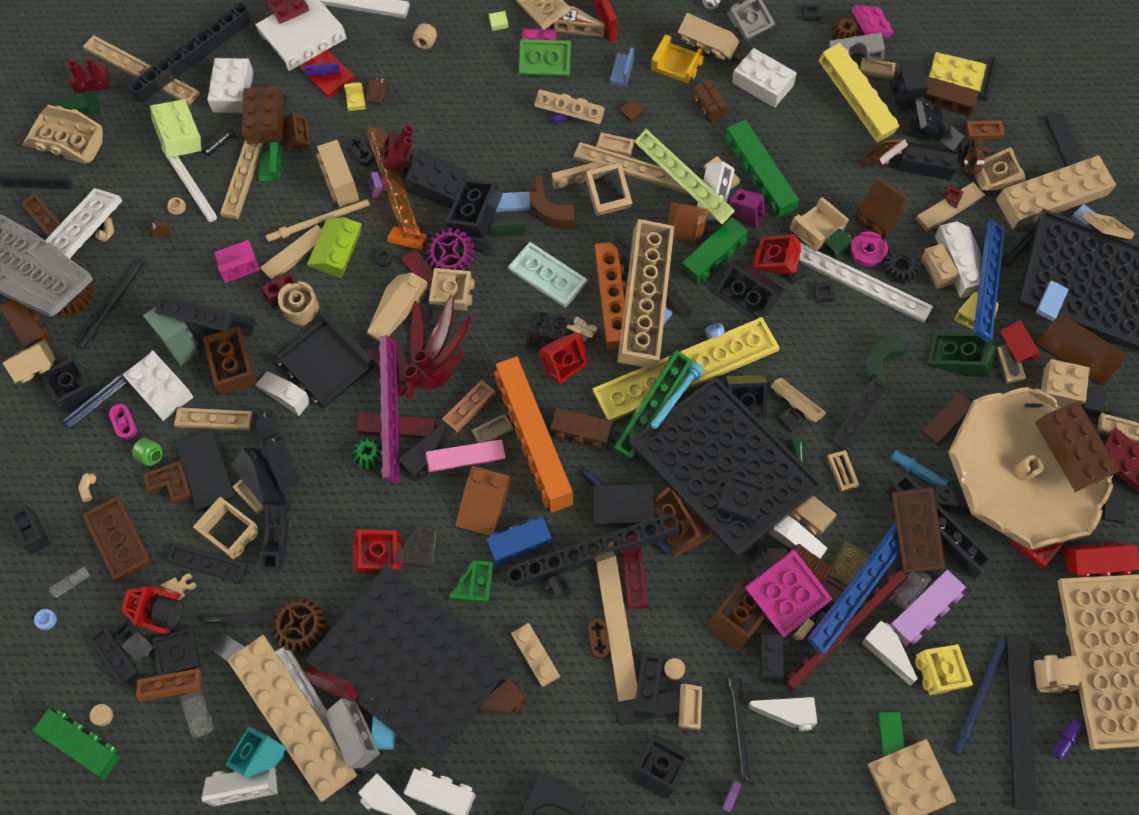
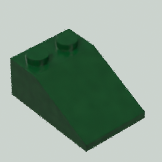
(962, 353)

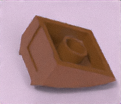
(687, 222)

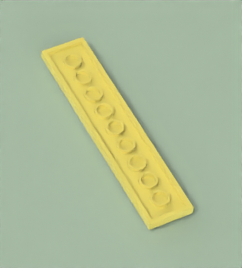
(715, 355)

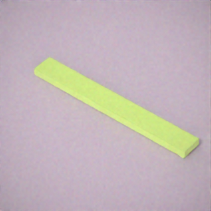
(684, 176)

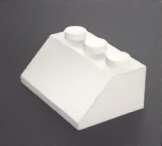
(234, 787)

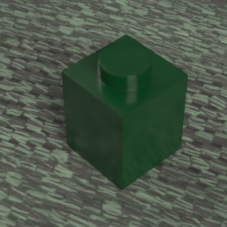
(837, 244)

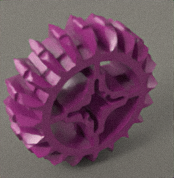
(455, 246)

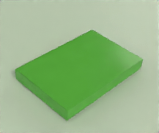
(544, 57)

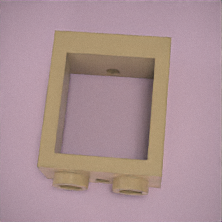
(613, 206)
(213, 515)

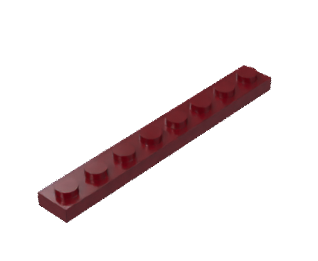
(865, 609)

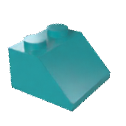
(255, 753)

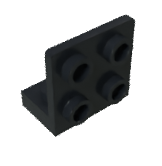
(545, 330)

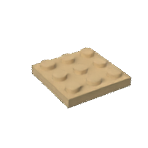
(911, 781)

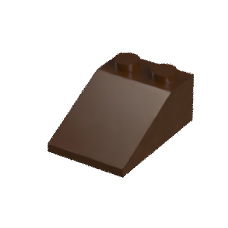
(881, 208)
(737, 616)

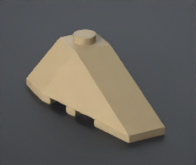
(397, 304)

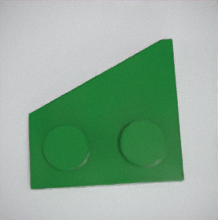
(475, 584)

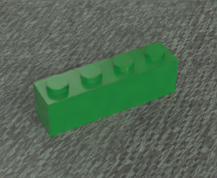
(714, 251)
(76, 743)

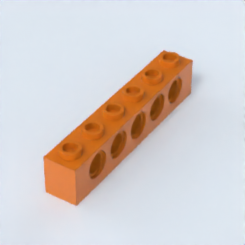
(609, 253)

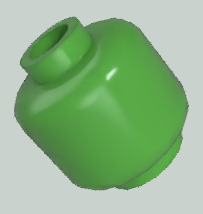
(147, 452)

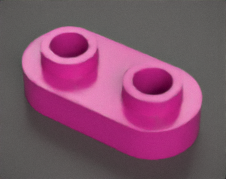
(123, 423)

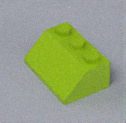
(335, 246)

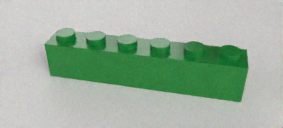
(761, 168)
(653, 401)

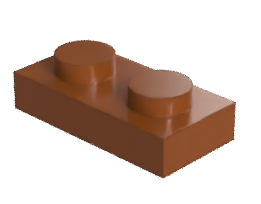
(985, 129)

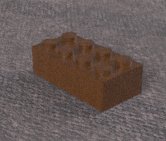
(1076, 446)

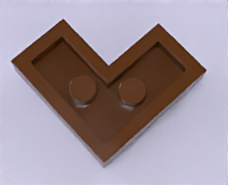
(170, 477)

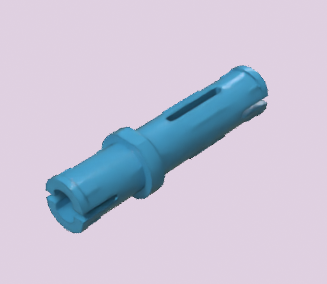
(913, 466)

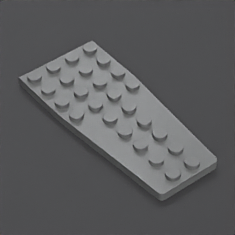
(36, 271)

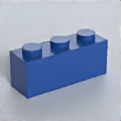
(519, 540)

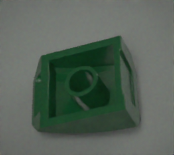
(84, 103)

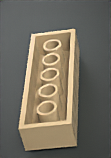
(1056, 191)

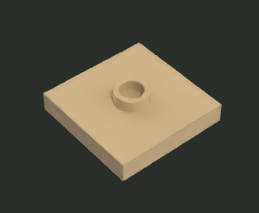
(1108, 225)

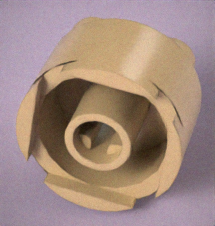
(298, 303)
(1057, 674)

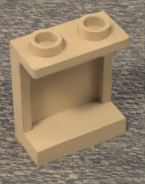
(818, 224)

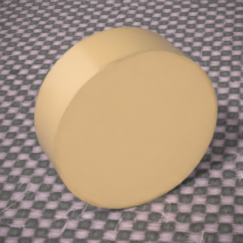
(674, 669)
(101, 715)

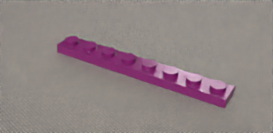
(389, 410)

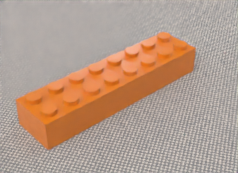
(533, 435)

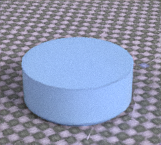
(714, 330)
(45, 619)

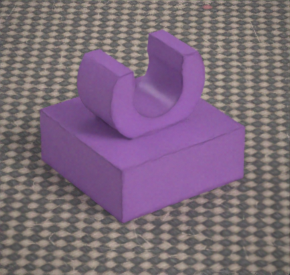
(375, 184)

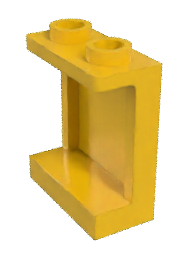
(676, 61)

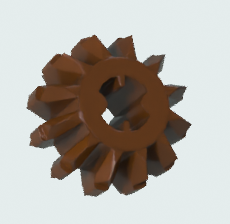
(845, 28)

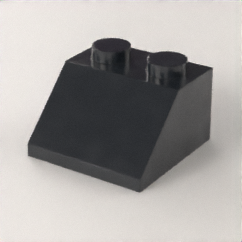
(751, 392)

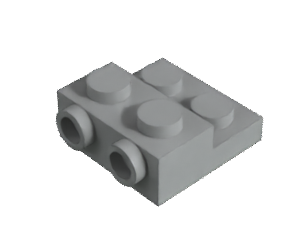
(750, 18)

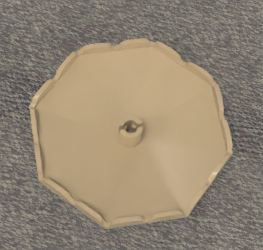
(1014, 476)

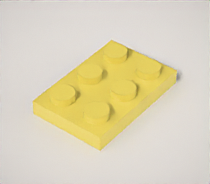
(958, 71)

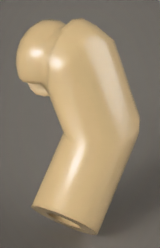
(107, 231)

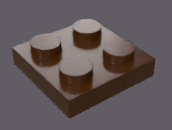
(883, 153)

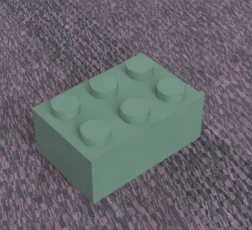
(173, 335)

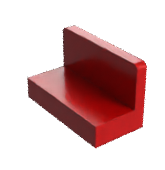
(1020, 342)

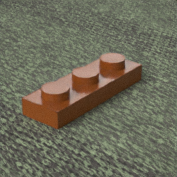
(169, 685)

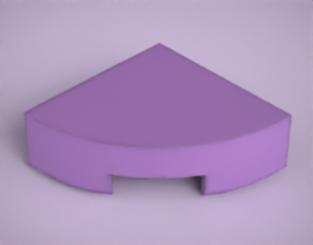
(732, 795)

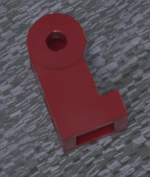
(271, 290)

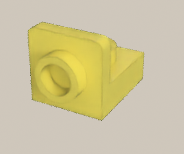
(355, 96)

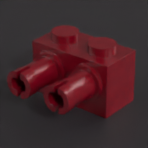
(89, 77)
(397, 149)

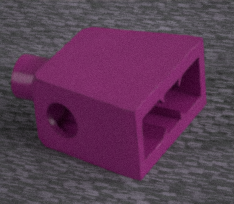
(747, 207)

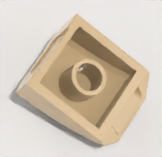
(1000, 171)

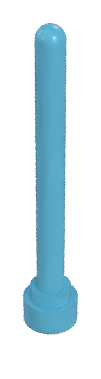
(693, 372)

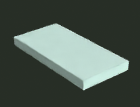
(547, 274)

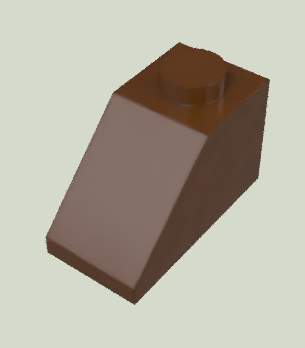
(504, 700)

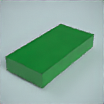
(890, 732)

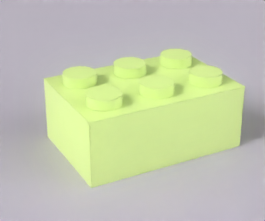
(175, 128)

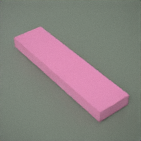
(465, 455)

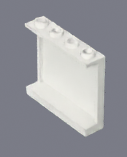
(303, 35)

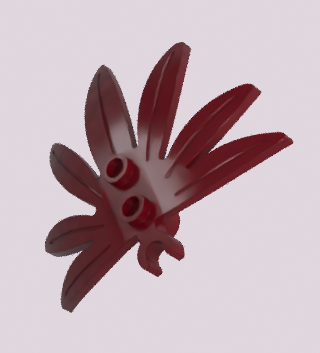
(426, 365)

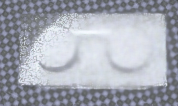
(910, 589)

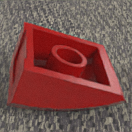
(777, 254)
(564, 357)
(374, 550)

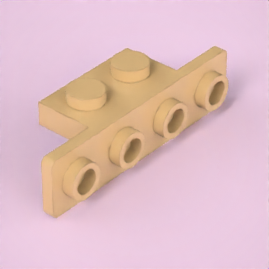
(568, 106)

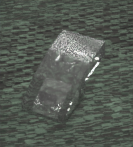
(196, 713)

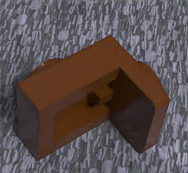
(377, 90)

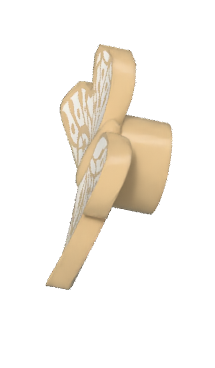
(581, 327)

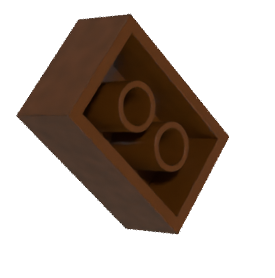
(262, 114)
(229, 360)

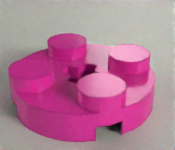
(866, 258)

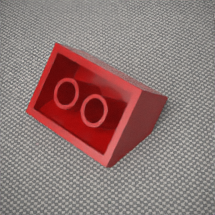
(1101, 559)

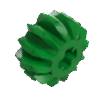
(361, 457)

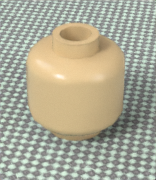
(424, 36)

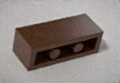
(951, 96)
(24, 323)
(581, 429)

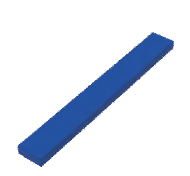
(989, 281)
(856, 592)

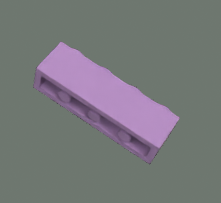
(927, 608)

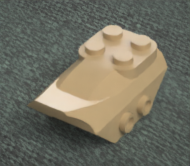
(65, 134)

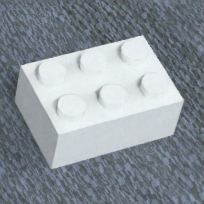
(764, 77)
(227, 84)
(158, 385)

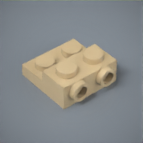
(452, 282)

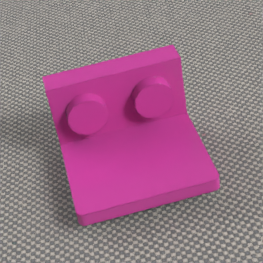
(236, 261)

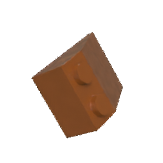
(483, 501)

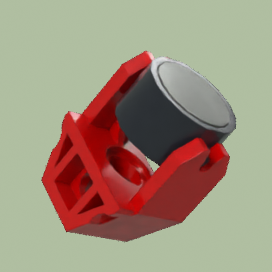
(164, 613)

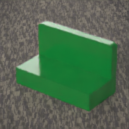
(270, 164)

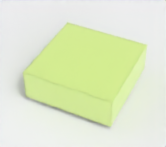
(498, 20)

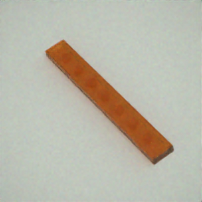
(394, 187)

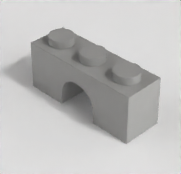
(869, 45)

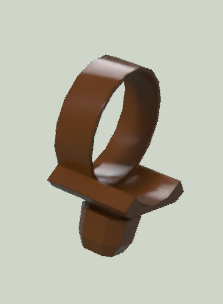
(977, 151)

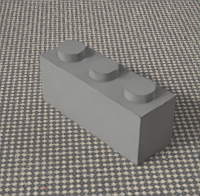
(352, 733)

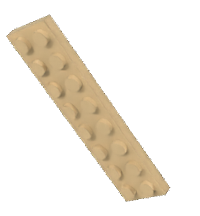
(292, 717)

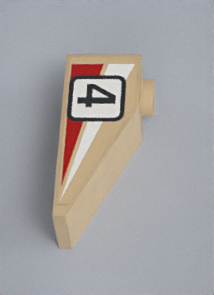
(578, 22)

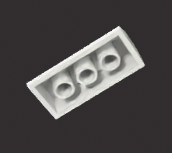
(965, 255)

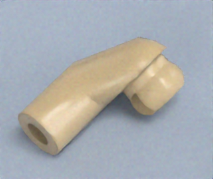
(84, 486)

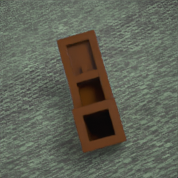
(550, 214)

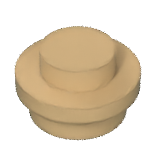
(176, 206)

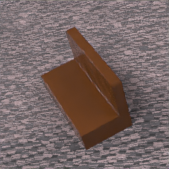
(296, 132)

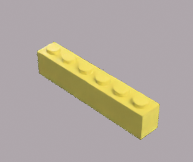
(858, 92)

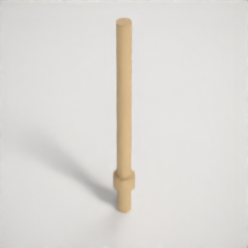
(284, 232)

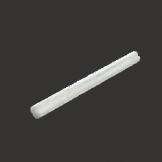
(192, 188)

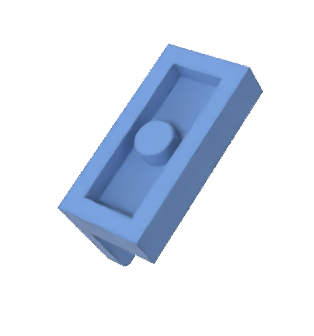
(622, 68)

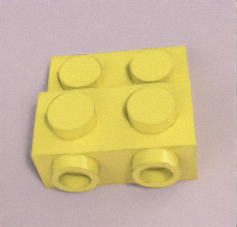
(943, 669)

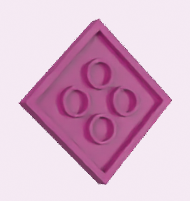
(788, 593)

